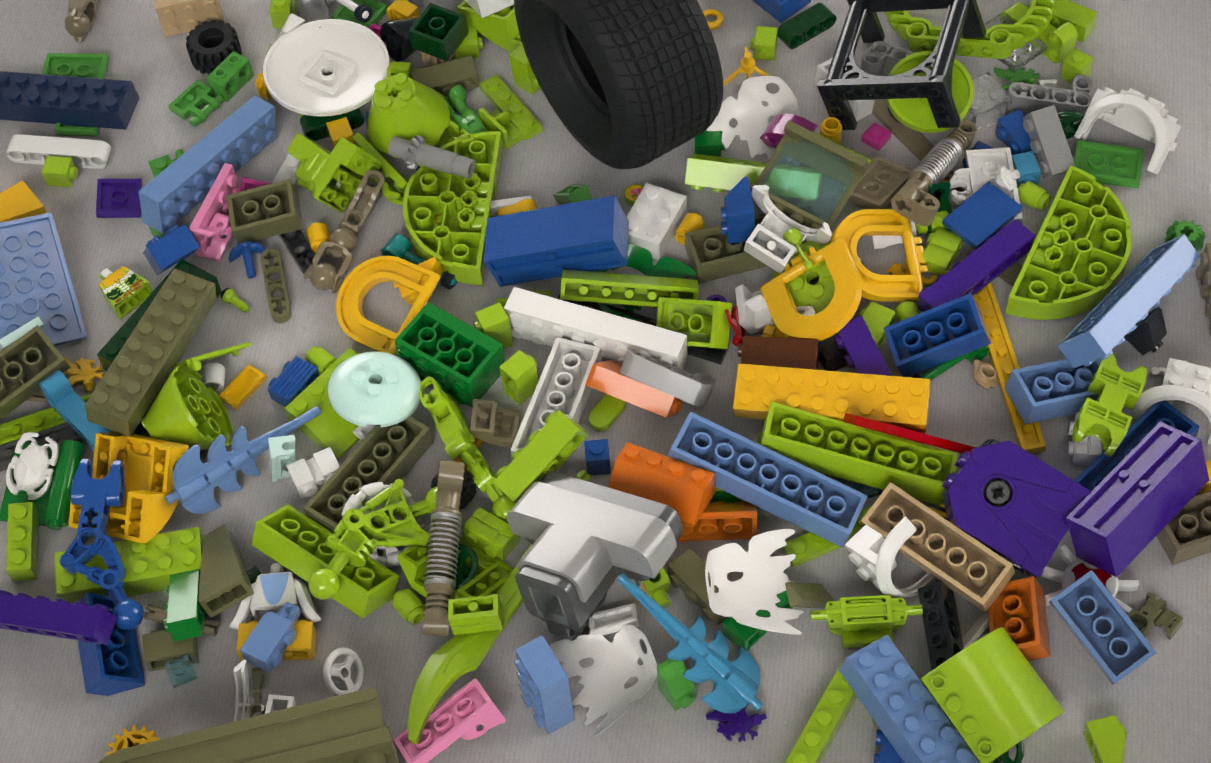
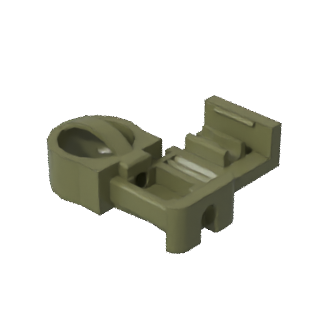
(1157, 614)

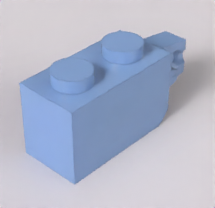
(271, 637)

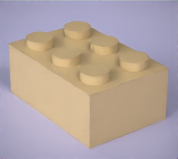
(184, 15)

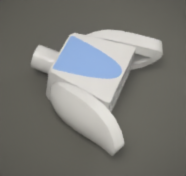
(271, 594)

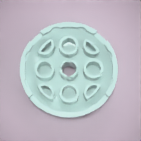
(374, 389)

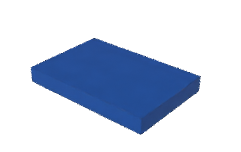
(982, 215)

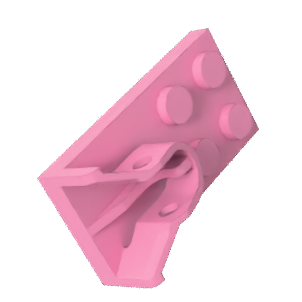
(213, 216)
(450, 721)

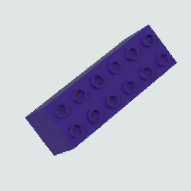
(1138, 499)

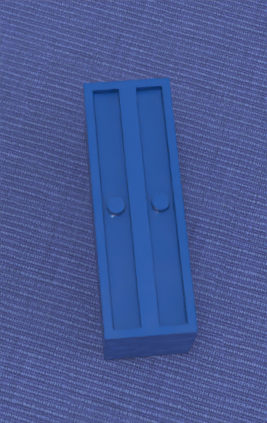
(546, 240)

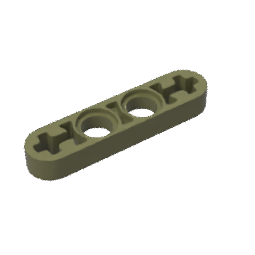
(276, 285)

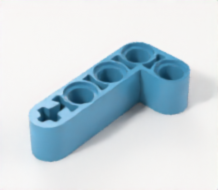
(70, 407)

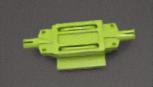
(865, 618)

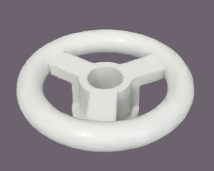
(341, 671)

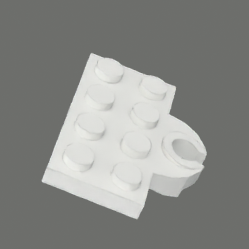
(981, 168)

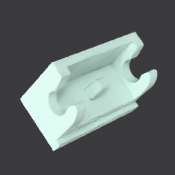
(281, 454)

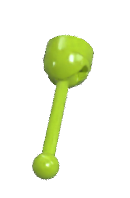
(795, 238)

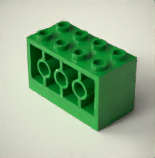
(451, 353)

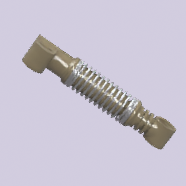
(913, 198)
(442, 555)

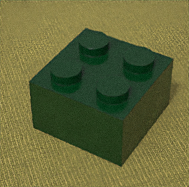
(438, 31)

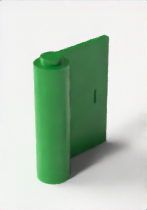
(55, 504)

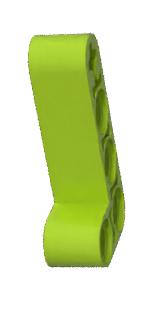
(1058, 40)

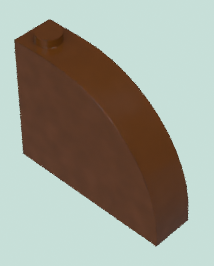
(779, 352)

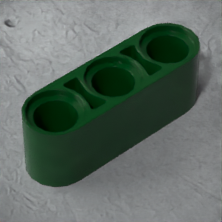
(806, 25)
(315, 126)

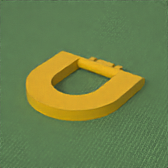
(885, 223)
(365, 277)
(840, 309)

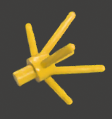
(747, 67)

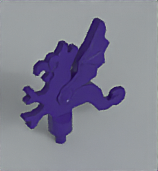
(739, 724)

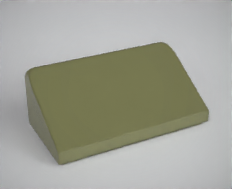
(807, 595)

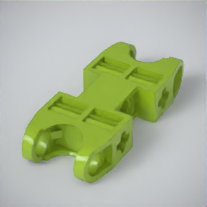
(1105, 416)

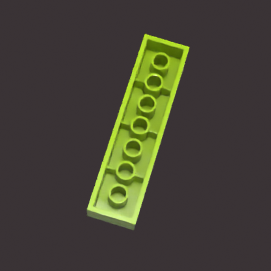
(857, 452)

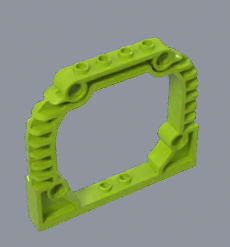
(998, 41)

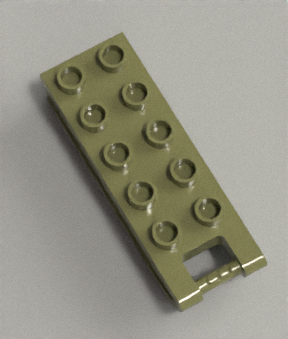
(323, 731)

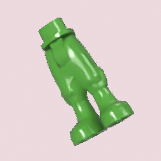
(468, 119)

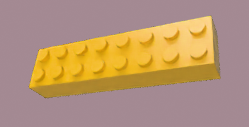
(832, 394)

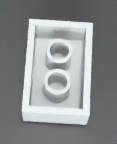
(655, 219)

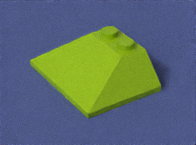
(489, 577)

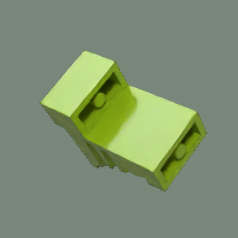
(334, 174)

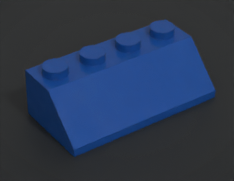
(112, 666)

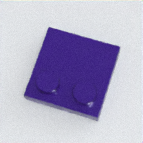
(118, 198)

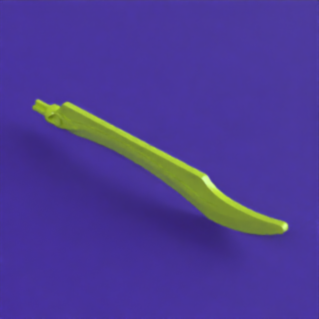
(459, 656)

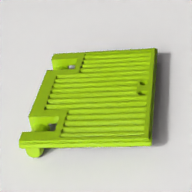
(194, 363)

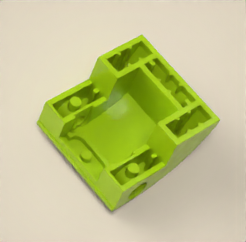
(992, 695)

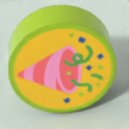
(631, 193)

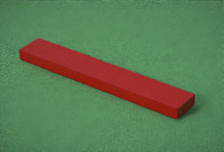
(906, 433)

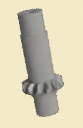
(418, 153)

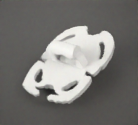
(32, 466)

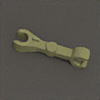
(258, 681)

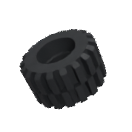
(211, 45)

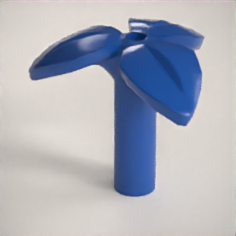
(246, 249)

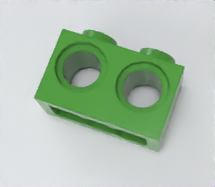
(230, 76)

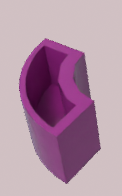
(775, 130)

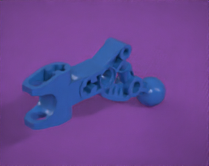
(96, 499)

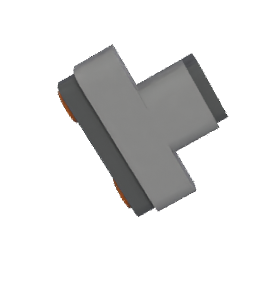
(582, 543)

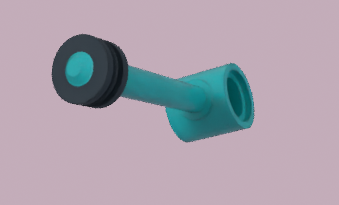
(401, 247)

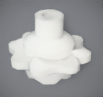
(1006, 178)

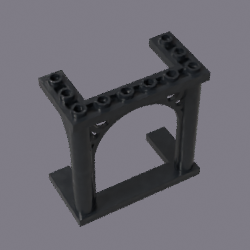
(837, 88)

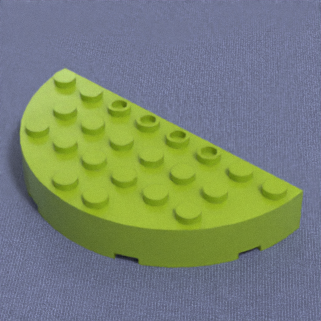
(459, 242)
(1075, 254)

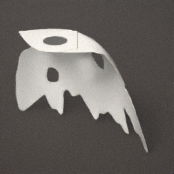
(752, 115)
(759, 585)
(611, 669)

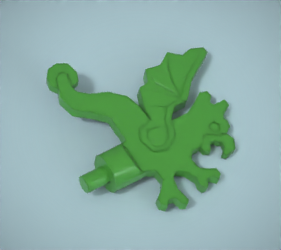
(1018, 76)

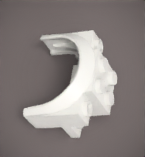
(1136, 116)

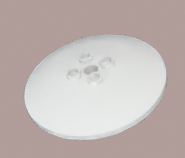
(301, 57)

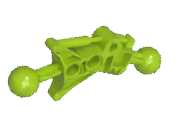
(362, 537)

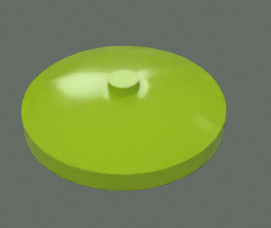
(916, 112)

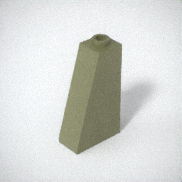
(222, 573)

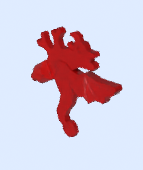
(738, 329)

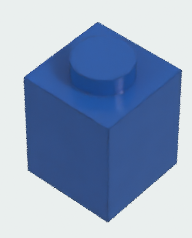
(597, 457)

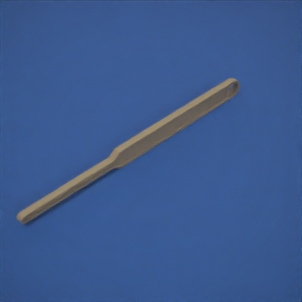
(910, 138)

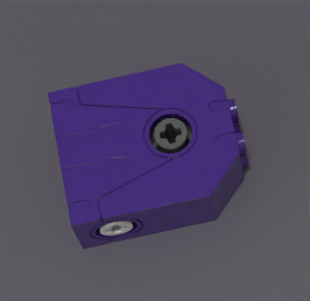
(1029, 507)

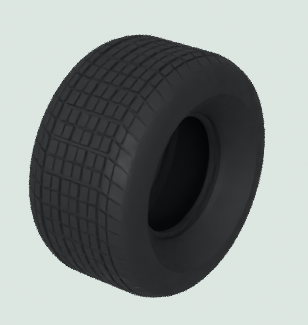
(624, 72)

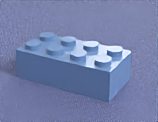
(1050, 389)
(1102, 627)
(544, 685)

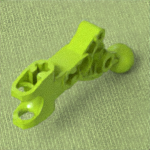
(460, 442)

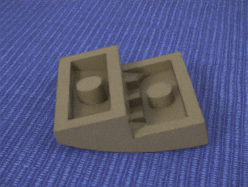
(494, 424)

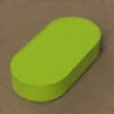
(606, 412)

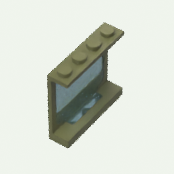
(811, 176)

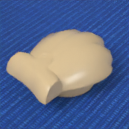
(984, 374)

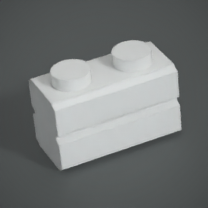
(1086, 451)

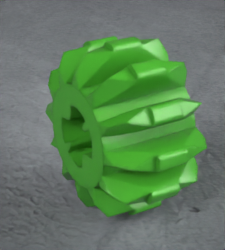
(1191, 231)

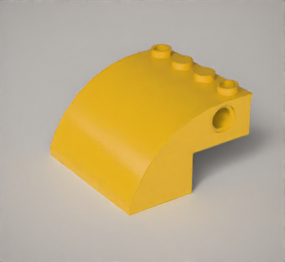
(147, 481)

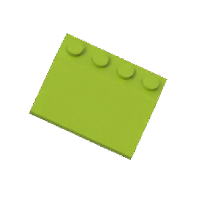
(329, 427)

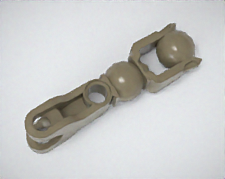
(80, 18)
(344, 238)

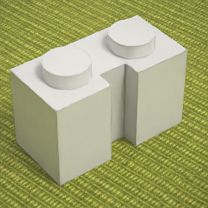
(313, 473)

